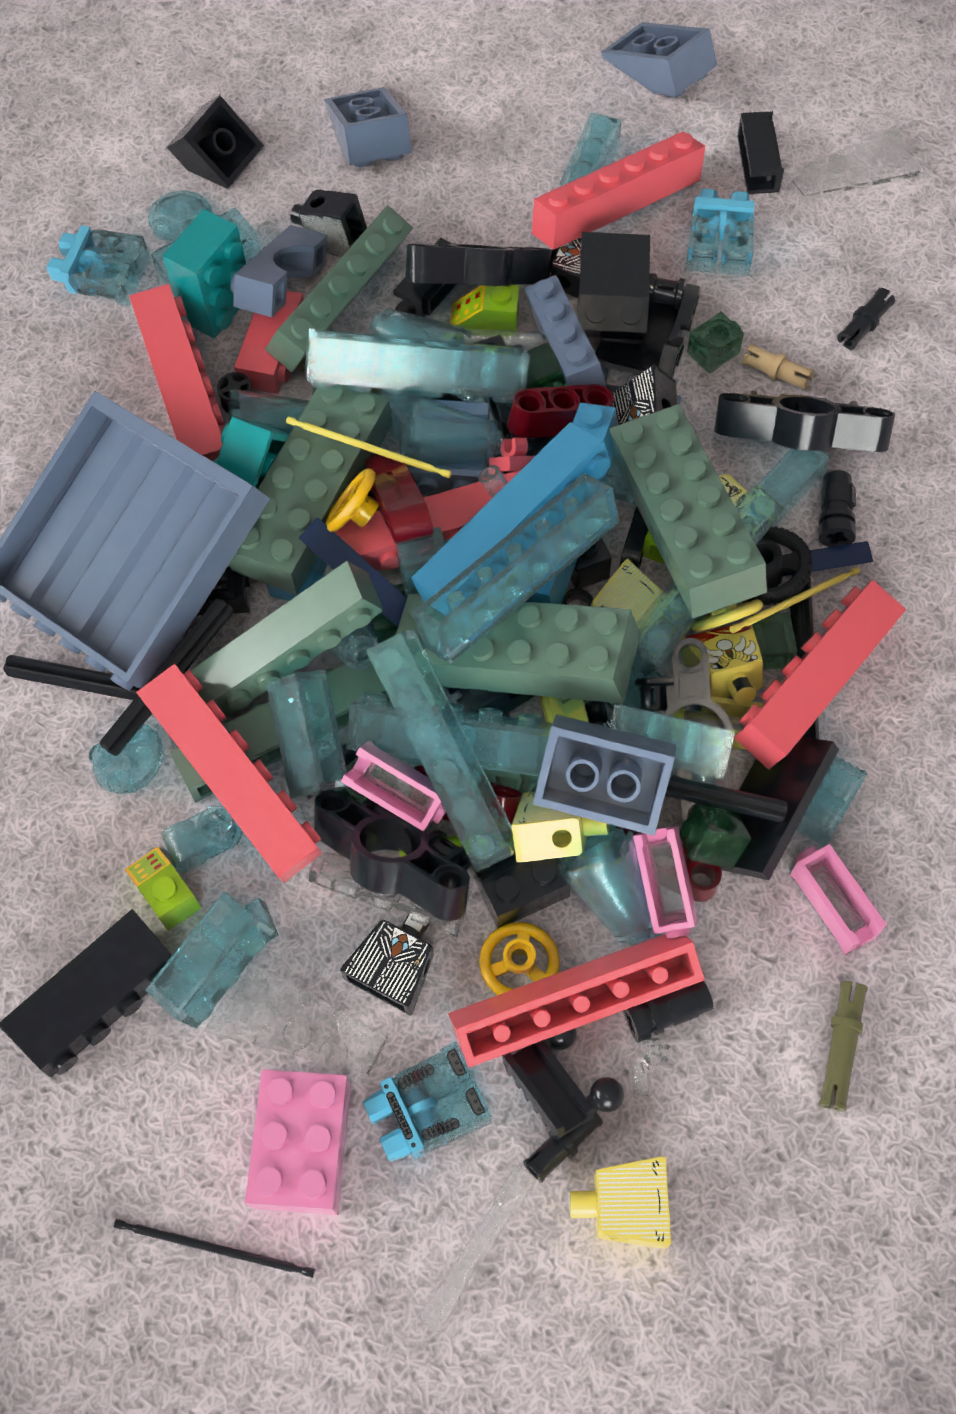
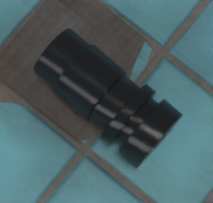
(837, 503)
(668, 1011)

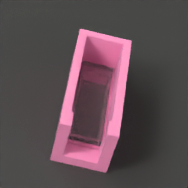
(395, 786)
(666, 882)
(837, 897)

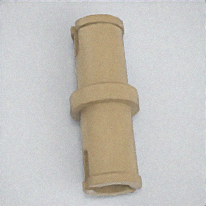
(778, 366)

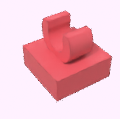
(513, 455)

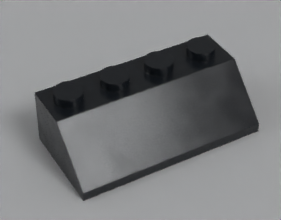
(87, 996)

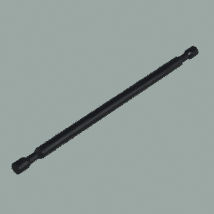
(214, 1248)

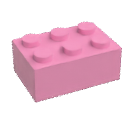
(299, 1142)

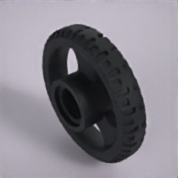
(797, 563)

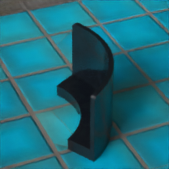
(662, 342)

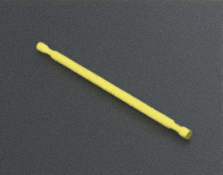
(368, 447)
(795, 599)

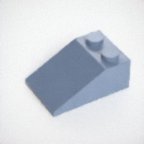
(663, 56)
(369, 126)

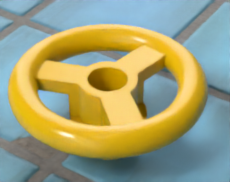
(354, 503)
(517, 946)

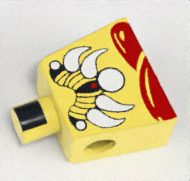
(733, 662)

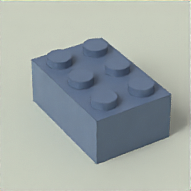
(605, 774)

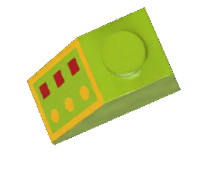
(488, 308)
(163, 888)

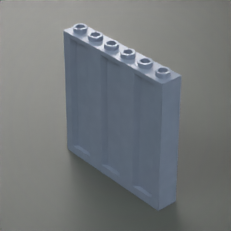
(123, 541)

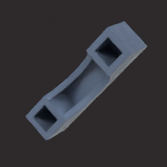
(263, 281)
(564, 333)

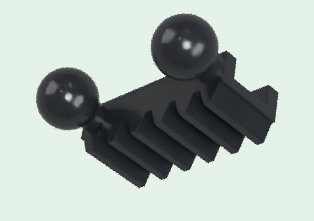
(554, 1091)

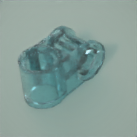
(199, 839)

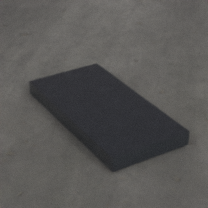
(790, 780)

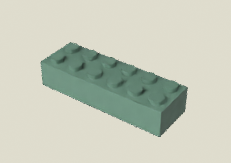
(308, 482)
(688, 511)
(544, 652)

